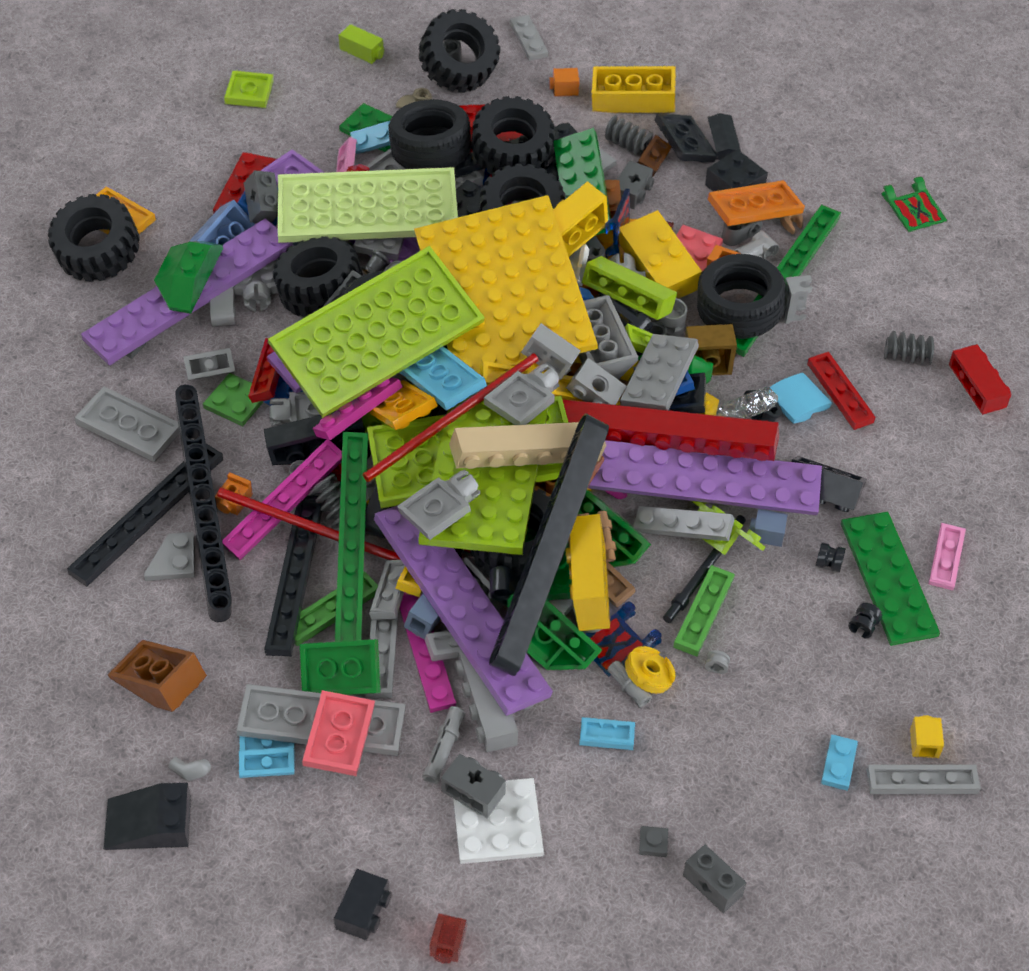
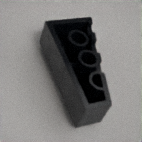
(298, 440)

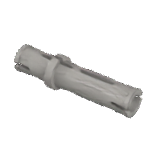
(447, 735)

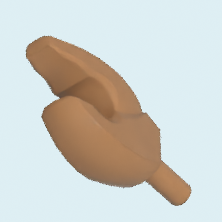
(787, 222)

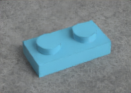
(371, 137)
(839, 762)

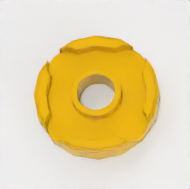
(645, 679)

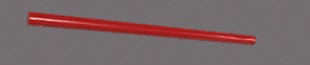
(446, 420)
(300, 522)

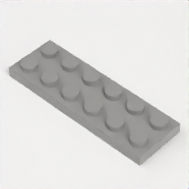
(290, 714)

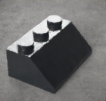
(837, 485)

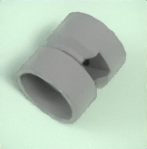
(675, 321)

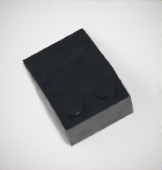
(149, 818)

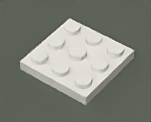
(507, 833)

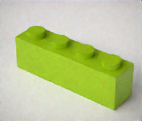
(629, 287)

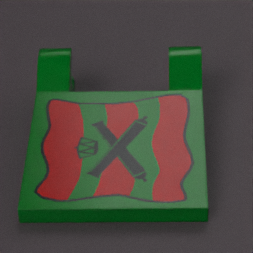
(914, 209)

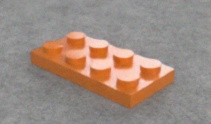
(755, 203)

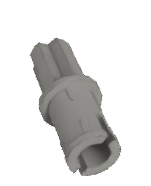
(640, 696)

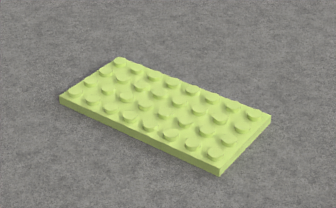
(364, 203)

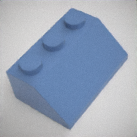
(224, 224)

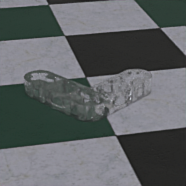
(749, 404)

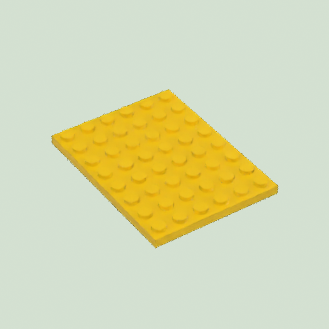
(515, 275)

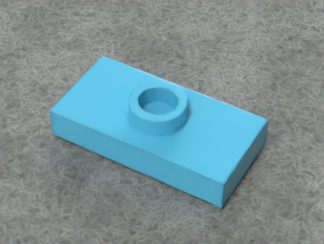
(607, 733)

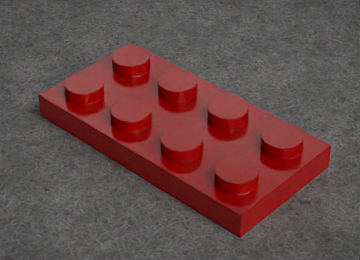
(244, 168)

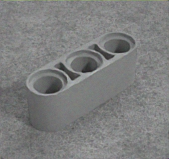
(223, 309)

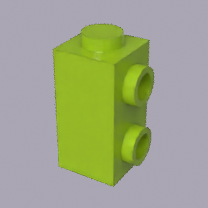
(361, 44)

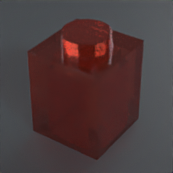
(448, 938)

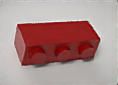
(980, 379)

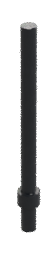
(681, 599)

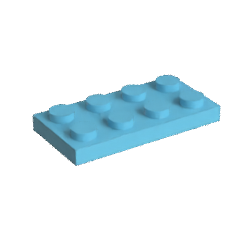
(444, 378)

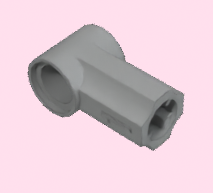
(760, 245)

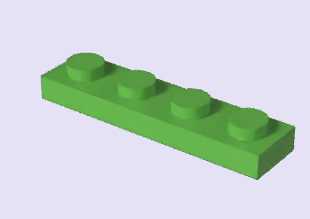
(703, 611)
(323, 612)

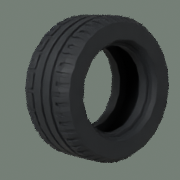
(430, 135)
(743, 273)

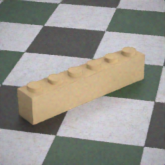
(512, 445)

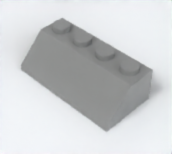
(614, 349)

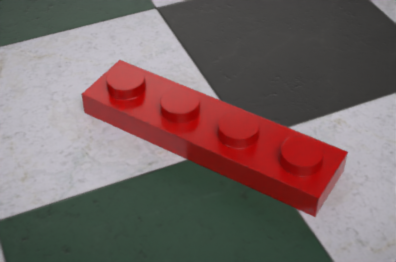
(265, 377)
(841, 390)

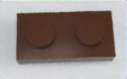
(655, 153)

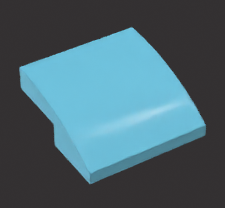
(800, 398)
(265, 757)

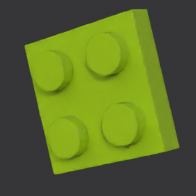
(249, 89)

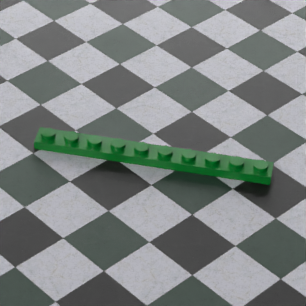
(800, 255)
(351, 537)

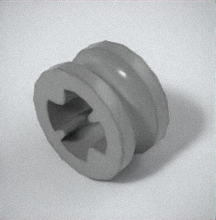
(717, 662)

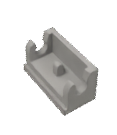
(795, 297)
(551, 350)

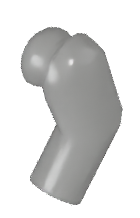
(190, 770)

